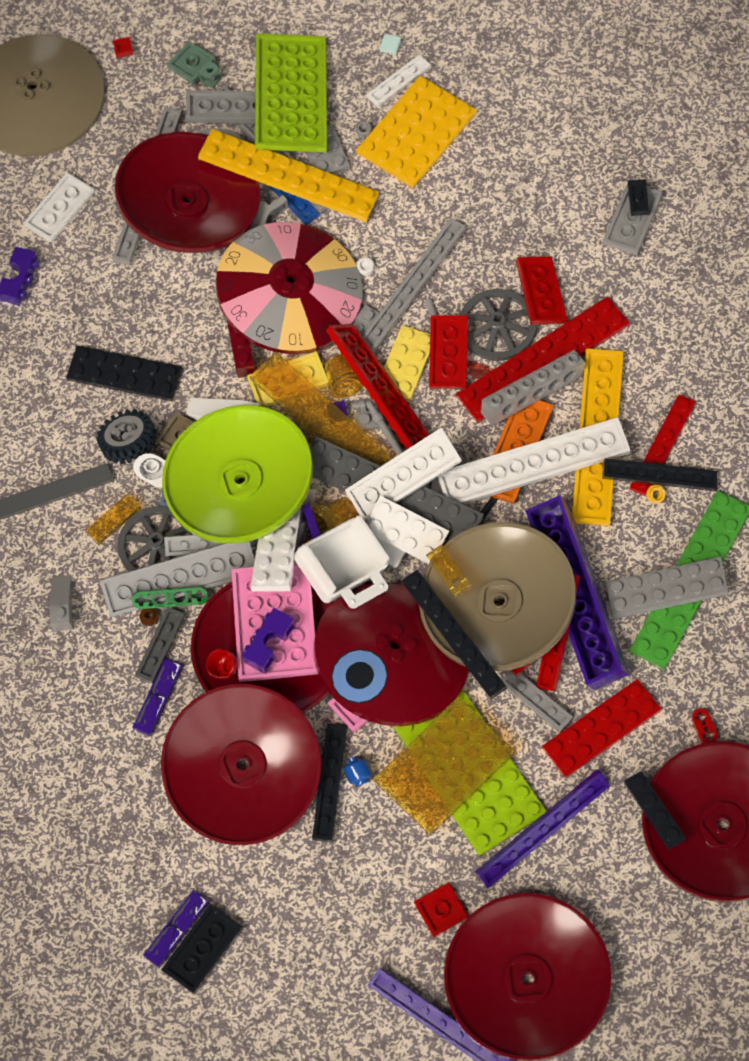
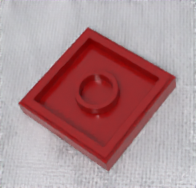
(441, 909)

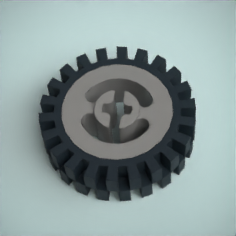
(126, 436)

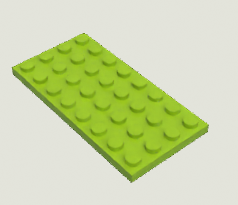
(290, 93)
(498, 807)

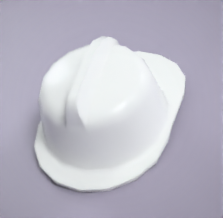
(150, 468)

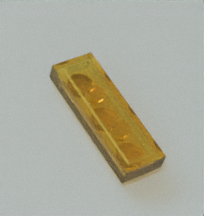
(113, 519)

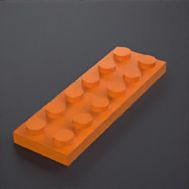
(521, 430)

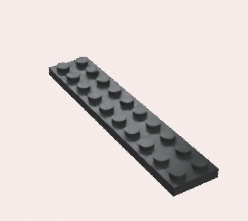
(344, 469)

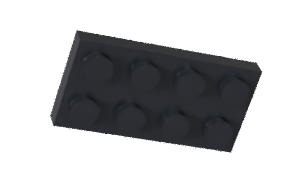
(202, 949)

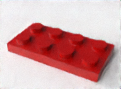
(541, 290)
(448, 352)

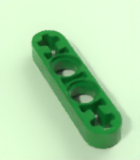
(169, 593)

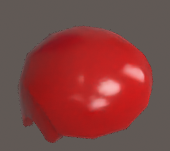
(222, 664)

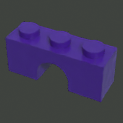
(14, 289)
(275, 626)

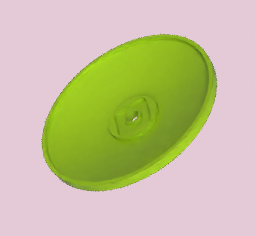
(230, 445)

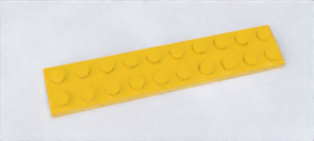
(288, 175)
(599, 403)

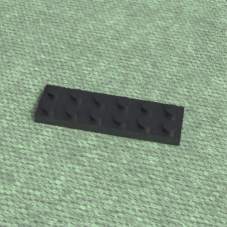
(124, 373)

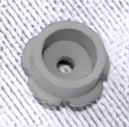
(364, 126)

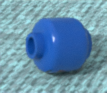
(358, 771)

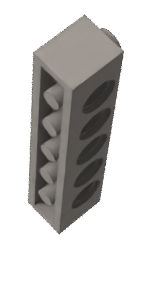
(532, 387)

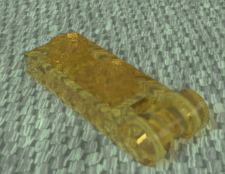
(448, 570)

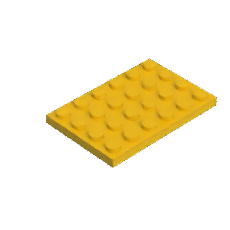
(416, 131)

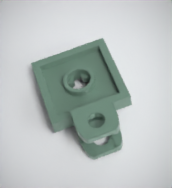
(203, 68)

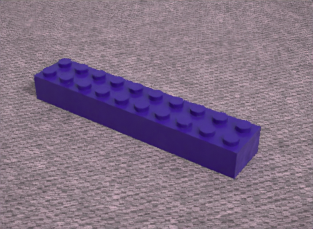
(590, 625)

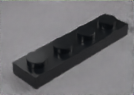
(654, 810)

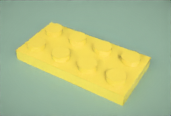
(408, 360)
(306, 365)

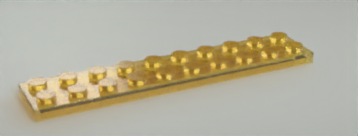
(314, 410)

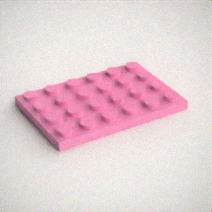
(295, 654)

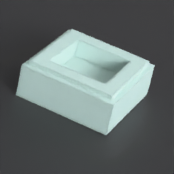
(390, 44)

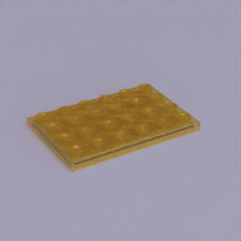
(444, 766)

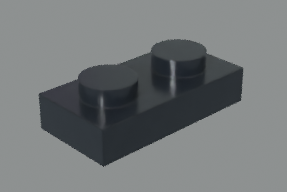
(638, 197)

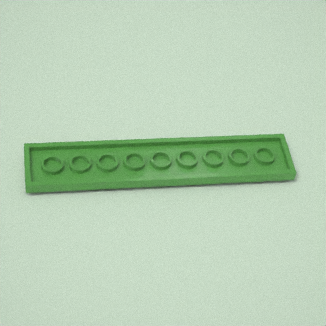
(710, 540)

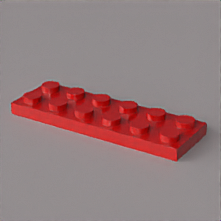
(601, 728)

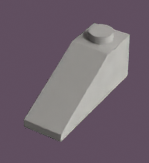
(61, 603)

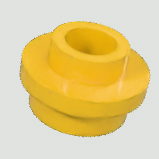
(661, 494)

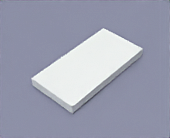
(59, 207)

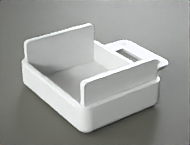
(343, 562)

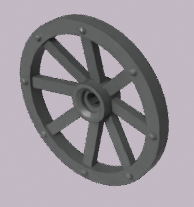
(498, 327)
(156, 548)

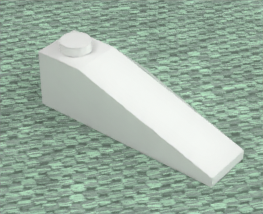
(202, 406)

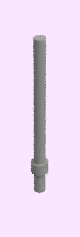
(378, 419)

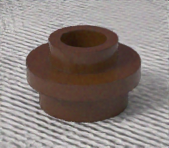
(149, 621)

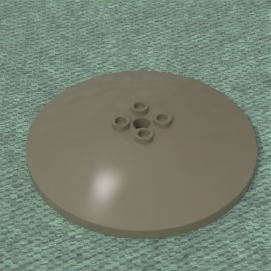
(62, 104)
(512, 565)

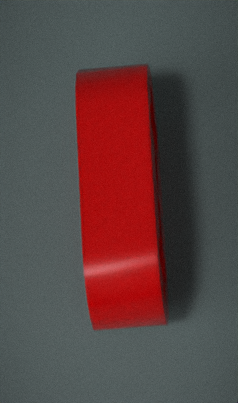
(699, 728)

